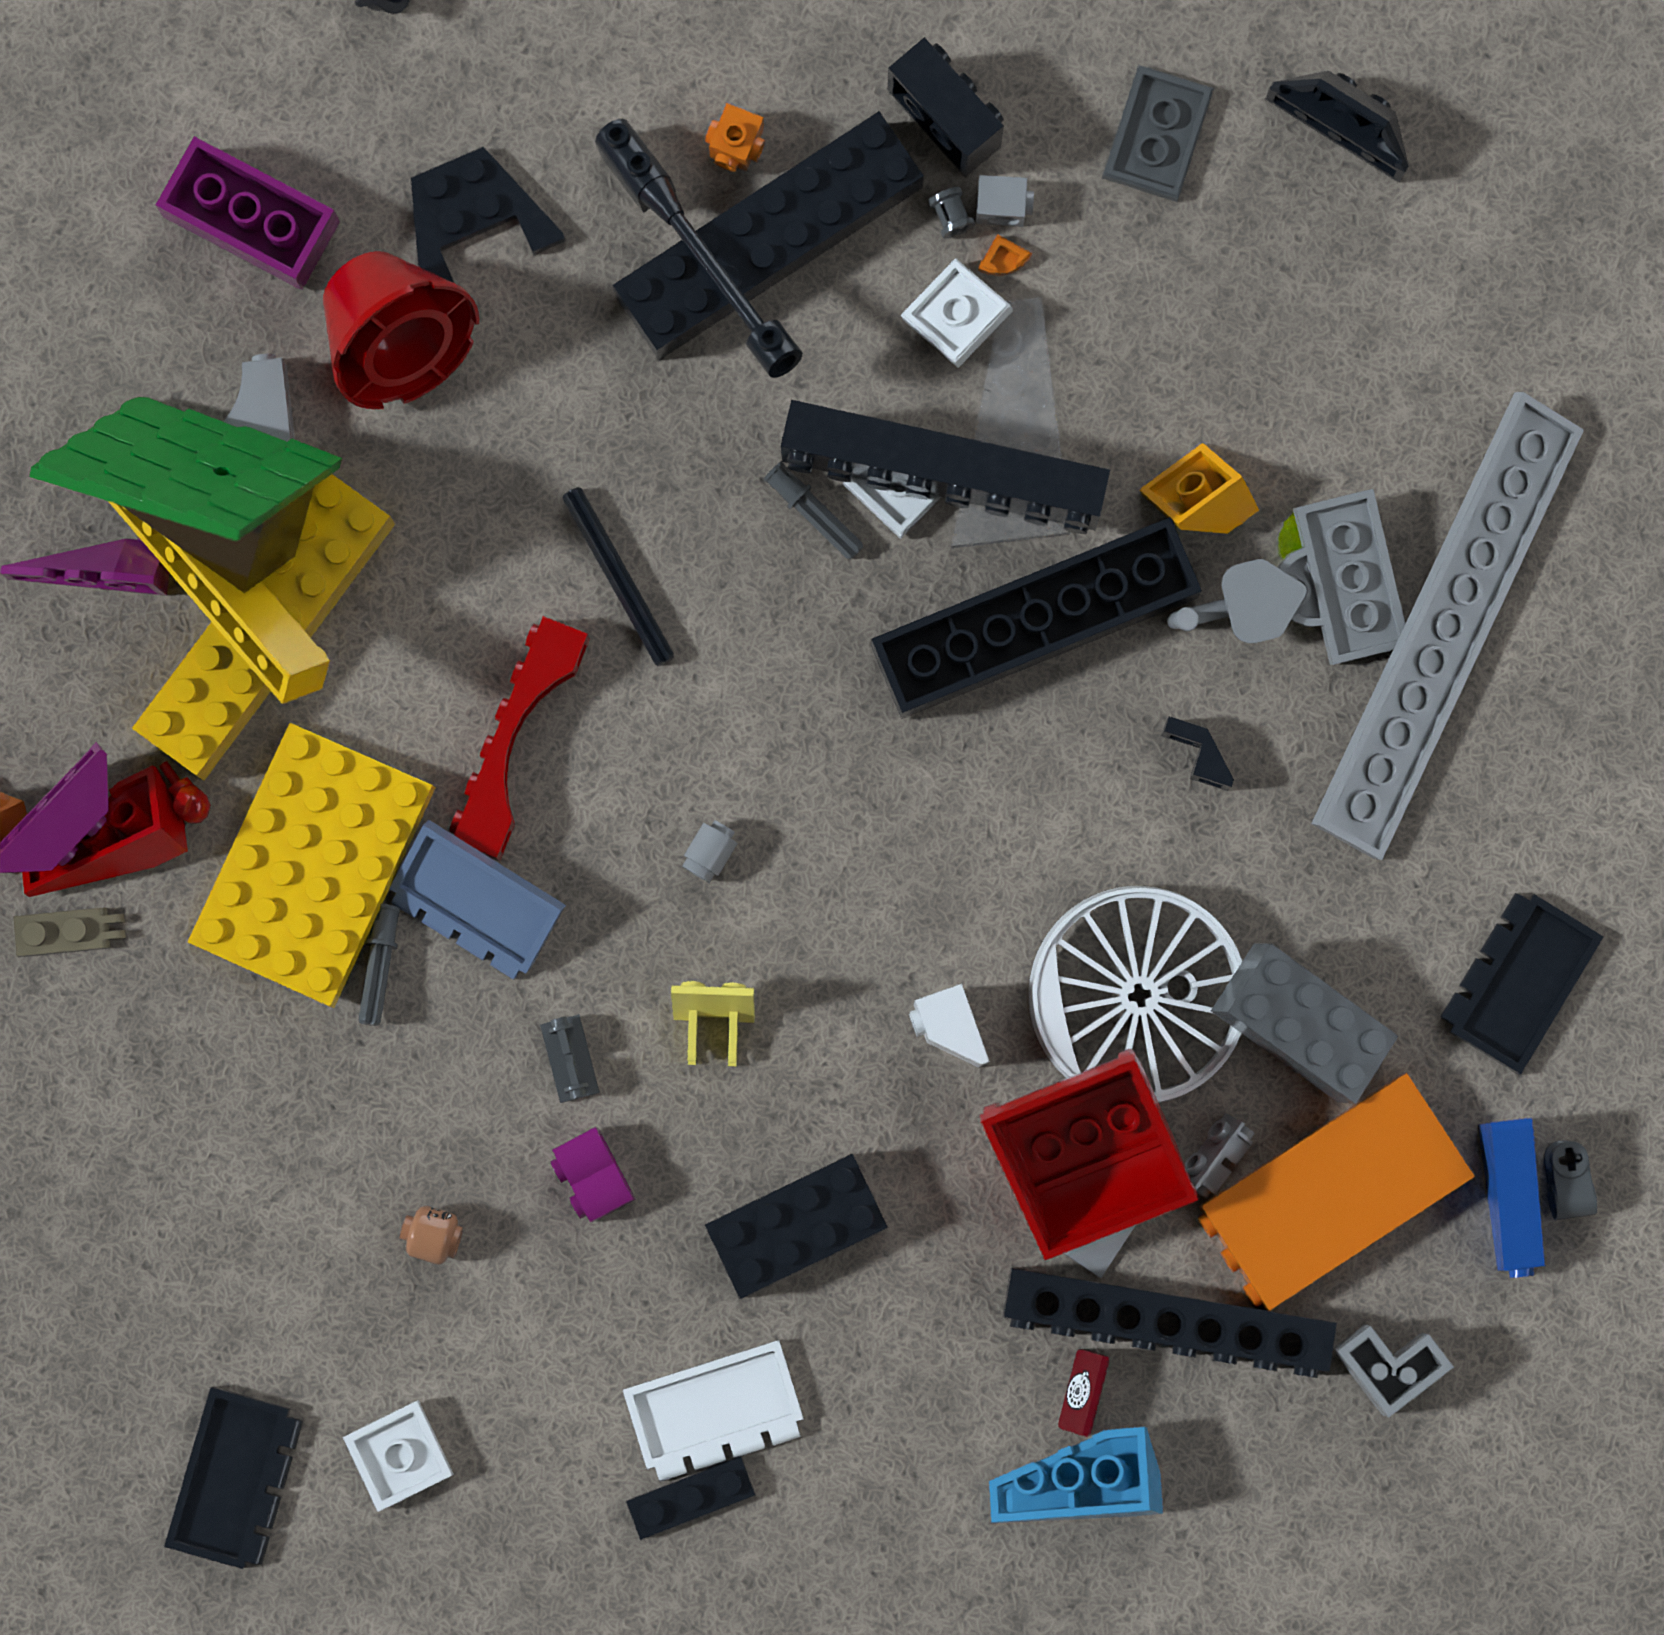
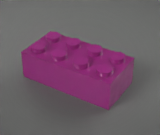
(247, 213)

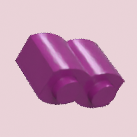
(592, 1175)

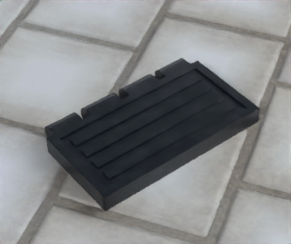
(1525, 982)
(229, 1479)

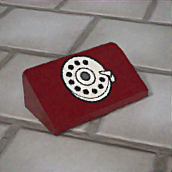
(1083, 1392)

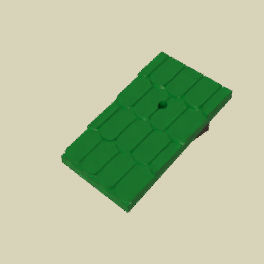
(202, 483)

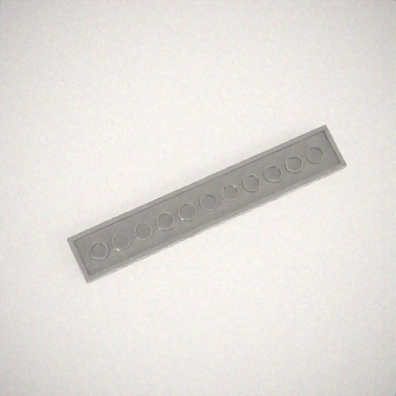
(1447, 626)

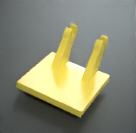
(729, 1001)

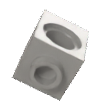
(1003, 200)

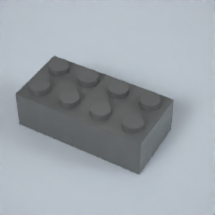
(1304, 1023)

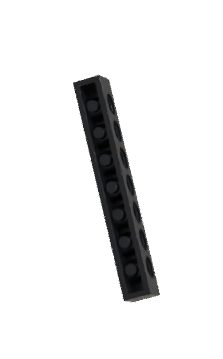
(1314, 1335)

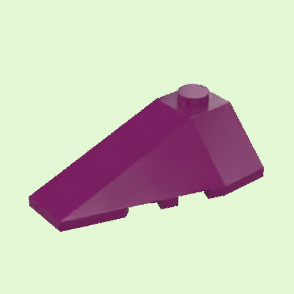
(114, 566)

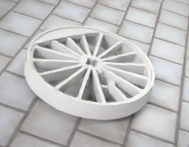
(1046, 1000)

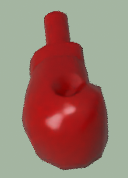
(189, 800)

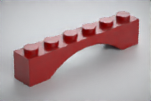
(551, 660)

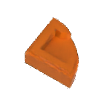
(1003, 257)

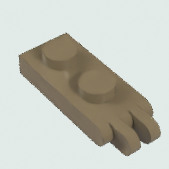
(65, 931)

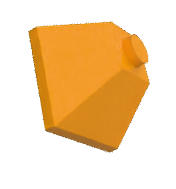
(1201, 493)

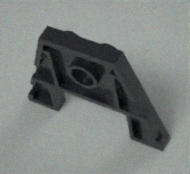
(470, 199)

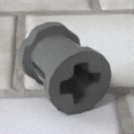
(951, 212)

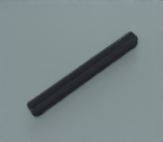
(618, 576)

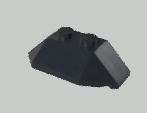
(1346, 117)

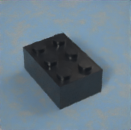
(946, 106)

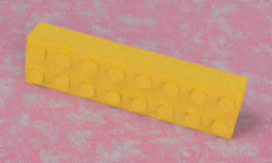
(213, 686)

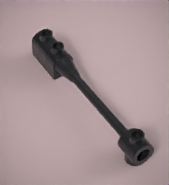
(654, 190)

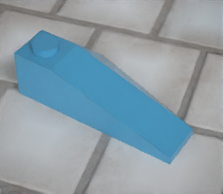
(1094, 1479)

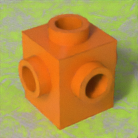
(739, 126)

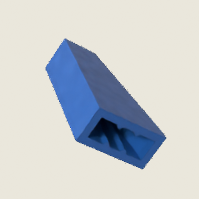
(1513, 1195)

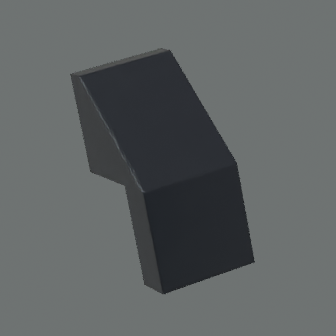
(1209, 763)

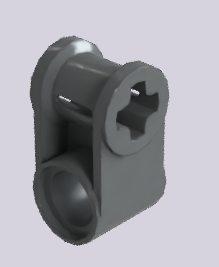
(1570, 1186)

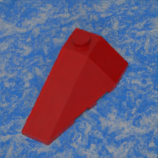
(137, 836)

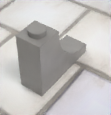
(264, 398)

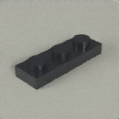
(690, 1497)

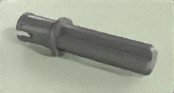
(800, 497)
(376, 976)

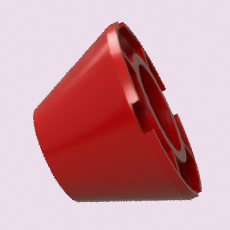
(394, 329)

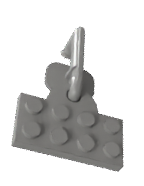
(1332, 582)

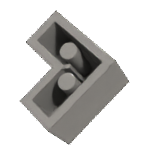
(1388, 1377)

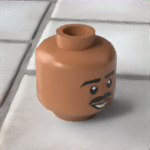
(431, 1235)

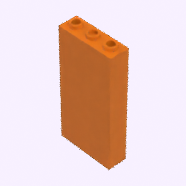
(1334, 1192)

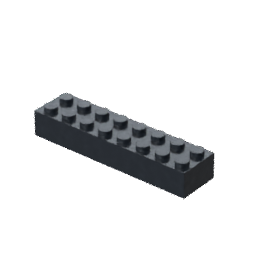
(771, 233)
(943, 466)
(1035, 618)

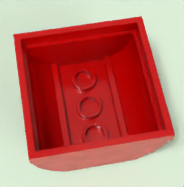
(1089, 1155)

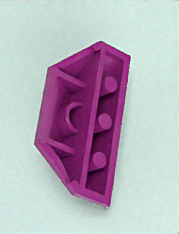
(60, 818)

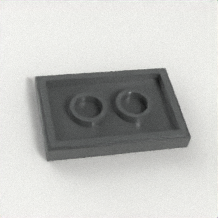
(1157, 133)

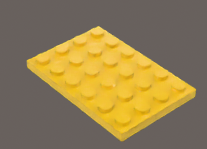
(311, 865)

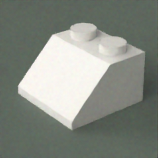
(949, 1025)

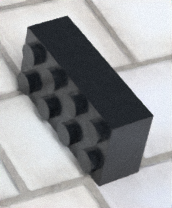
(796, 1226)

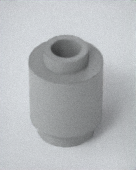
(709, 850)

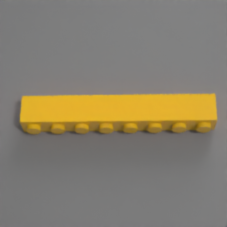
(250, 620)

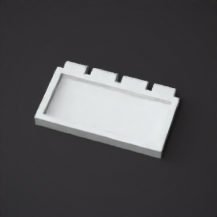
(715, 1406)

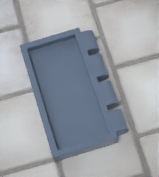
(476, 898)

